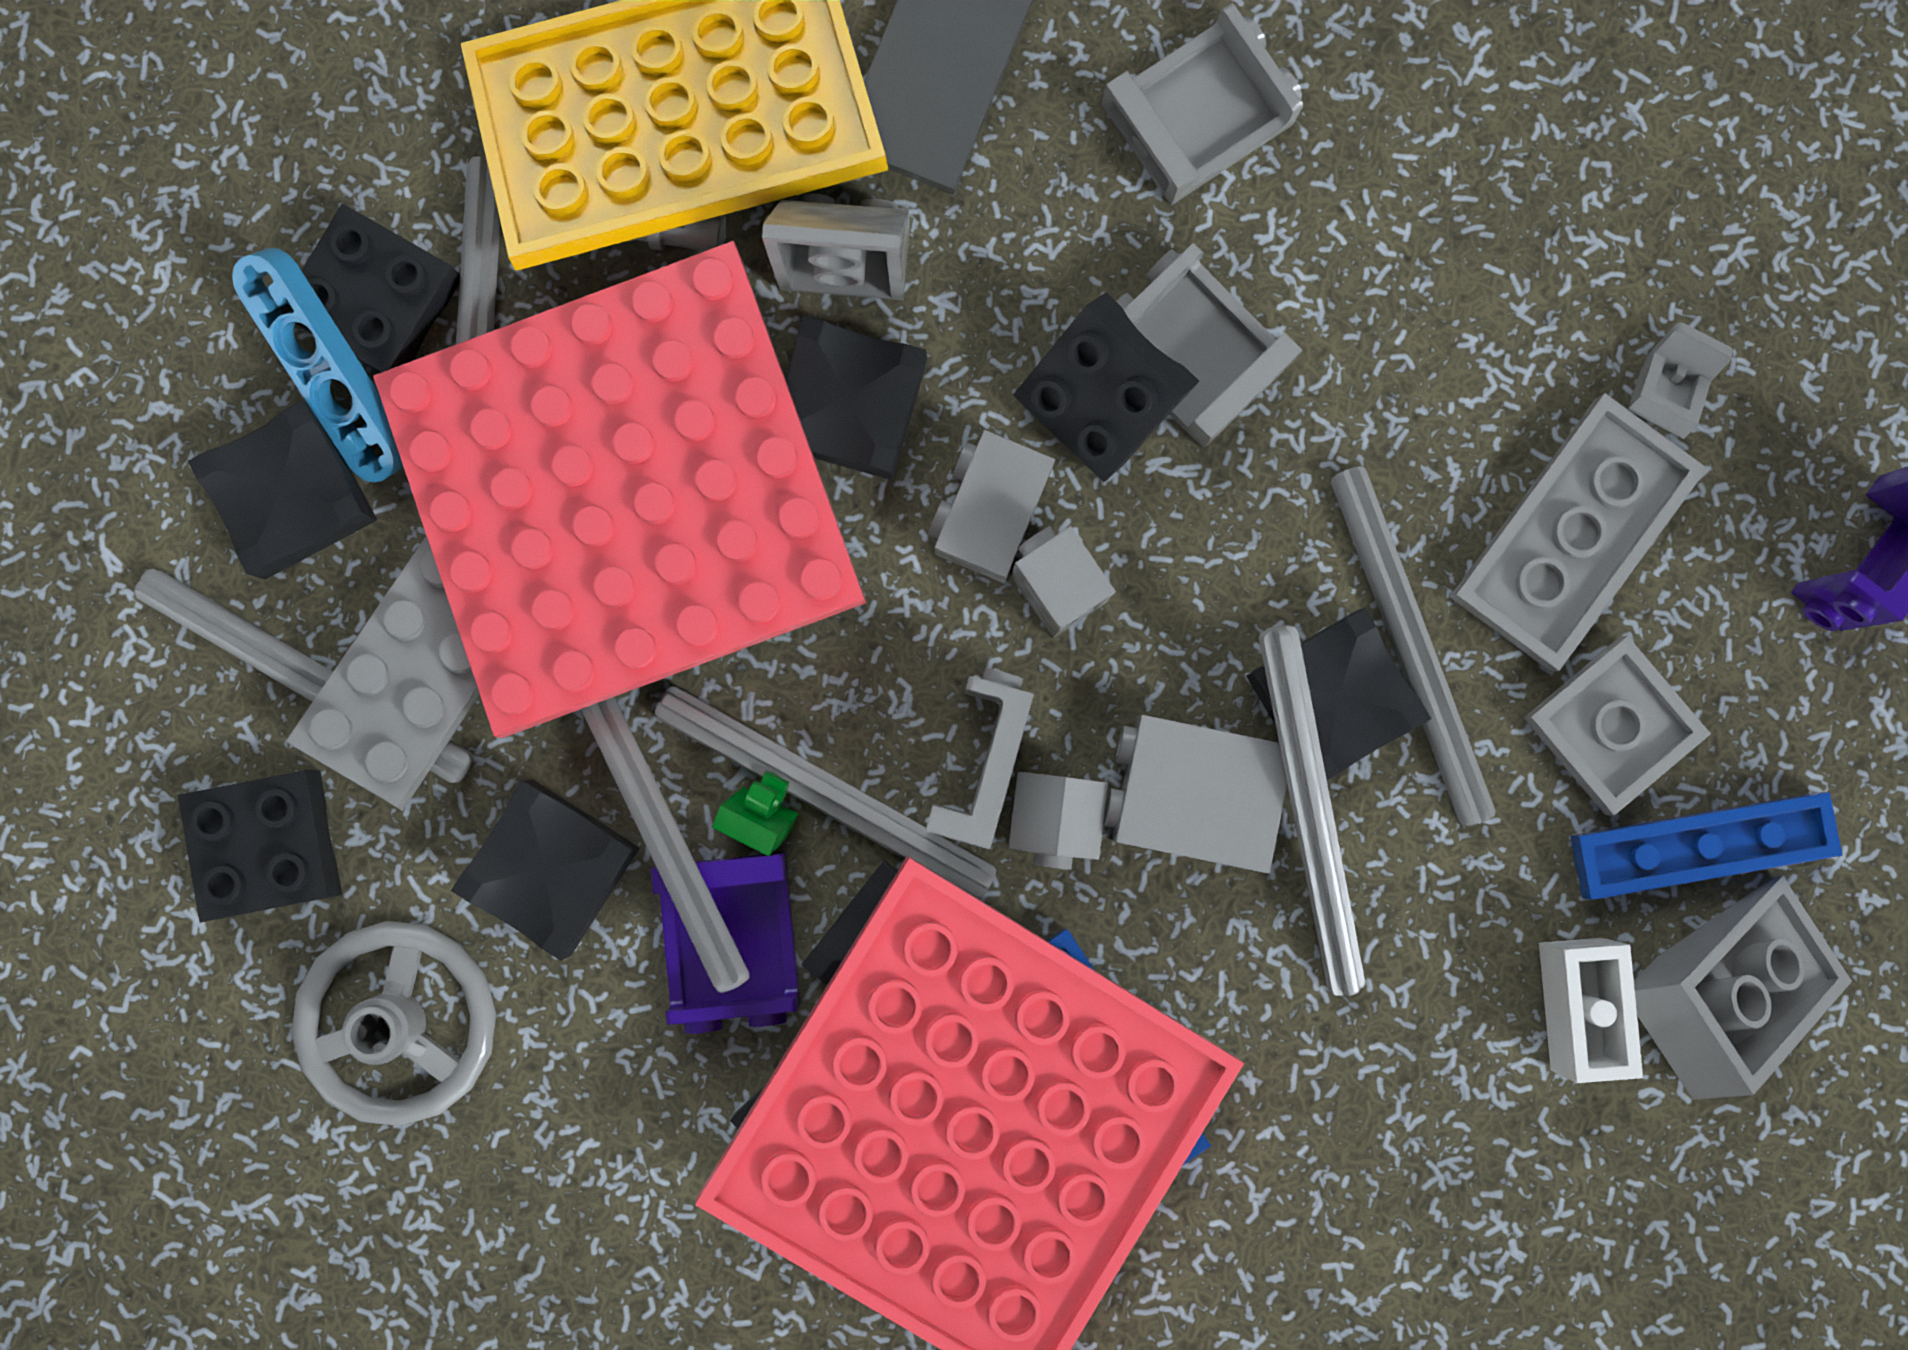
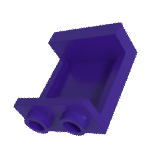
(1879, 585)
(758, 914)

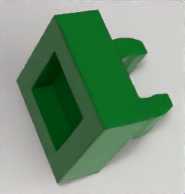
(757, 815)

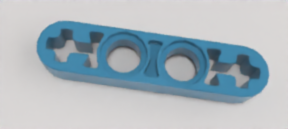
(315, 371)

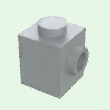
(1057, 818)

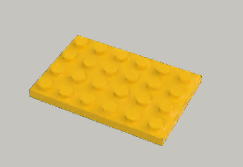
(665, 117)

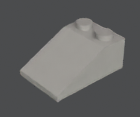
(838, 247)
(1739, 993)

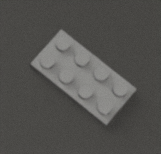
(1578, 533)
(394, 690)

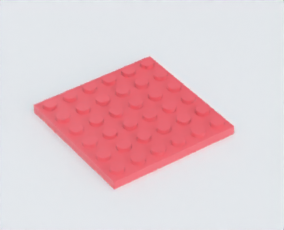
(617, 490)
(968, 1126)

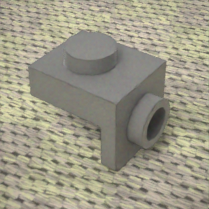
(1678, 378)

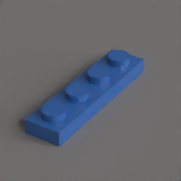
(1706, 845)

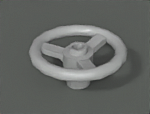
(364, 1027)

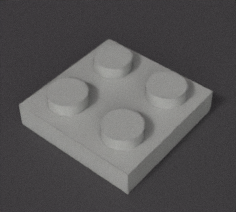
(1617, 725)

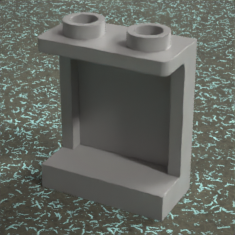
(1204, 105)
(1211, 335)
(1014, 706)
(1198, 793)

